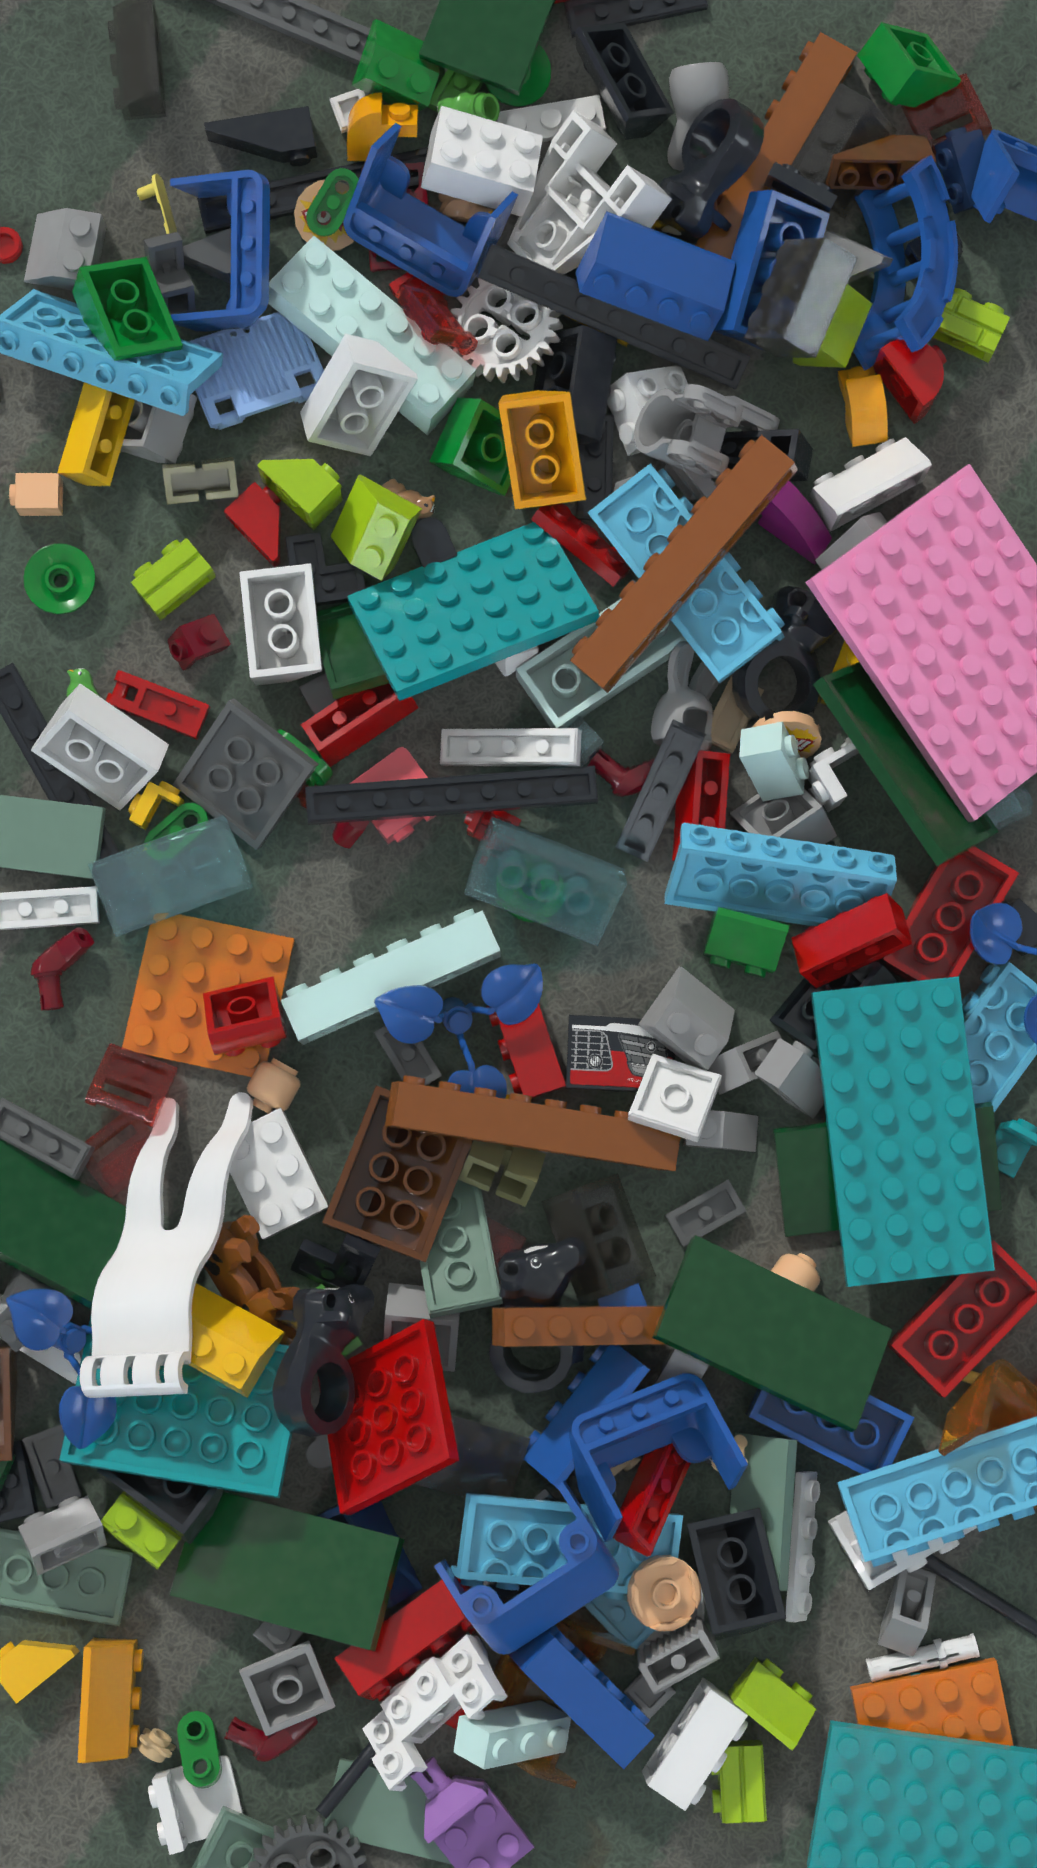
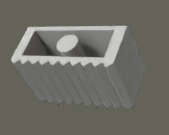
(677, 1655)

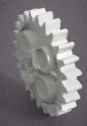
(489, 355)

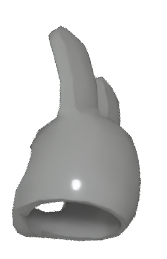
(691, 91)
(685, 703)

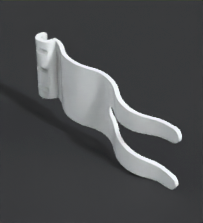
(149, 1283)

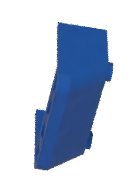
(1006, 177)
(414, 233)
(250, 242)
(634, 1425)
(582, 1579)

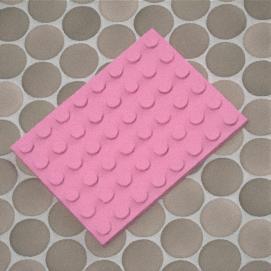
(948, 635)

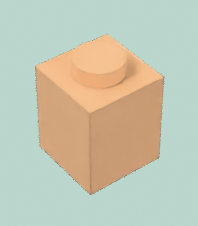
(37, 494)

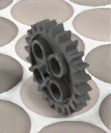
(301, 1841)

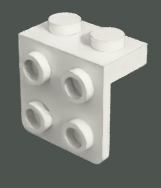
(632, 393)
(825, 785)
(187, 1810)

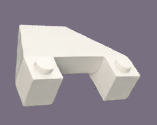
(573, 198)

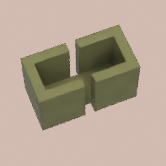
(214, 476)
(519, 1174)

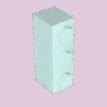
(512, 1734)

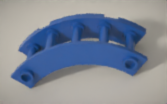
(936, 272)

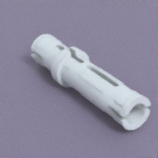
(925, 1657)

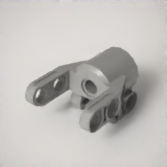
(689, 432)

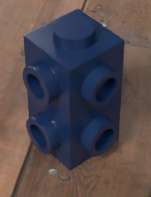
(959, 161)

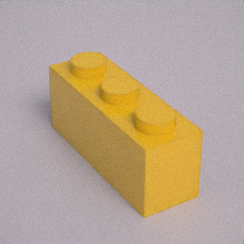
(96, 436)

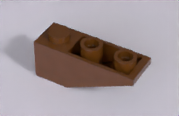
(877, 163)

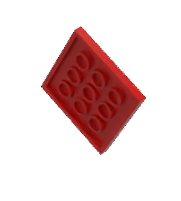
(398, 1420)

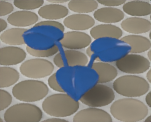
(993, 936)
(508, 990)
(43, 1321)

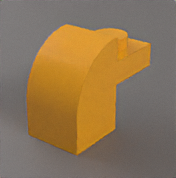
(371, 119)
(864, 406)

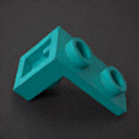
(1013, 1144)

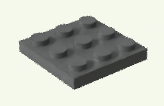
(245, 773)

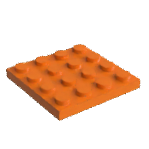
(180, 964)
(947, 1702)

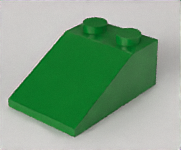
(125, 309)

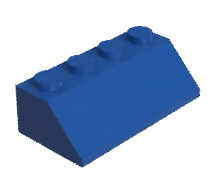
(655, 276)
(608, 1379)

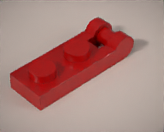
(159, 705)

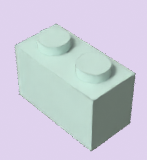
(773, 761)

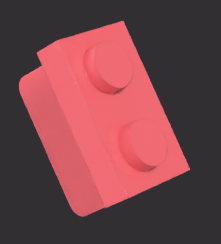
(395, 766)

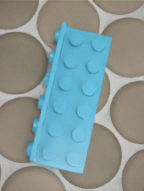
(54, 337)
(724, 613)
(774, 875)
(996, 1032)
(942, 1494)
(519, 1542)

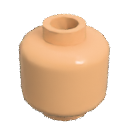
(273, 1086)
(798, 1269)

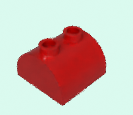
(911, 376)
(244, 1017)

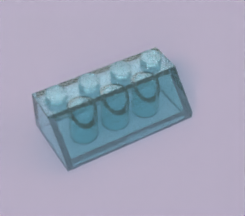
(170, 875)
(545, 881)

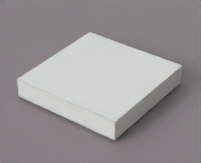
(675, 1097)

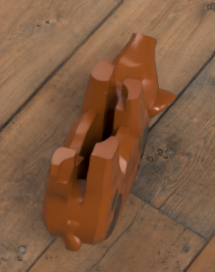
(247, 1276)

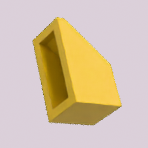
(30, 1664)

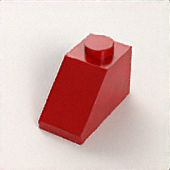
(258, 520)

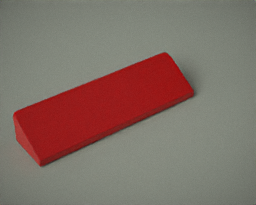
(651, 1499)

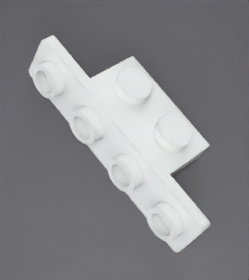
(802, 1535)

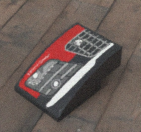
(609, 1053)

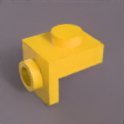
(145, 805)

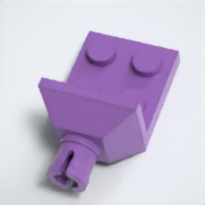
(469, 1821)

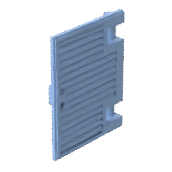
(257, 369)

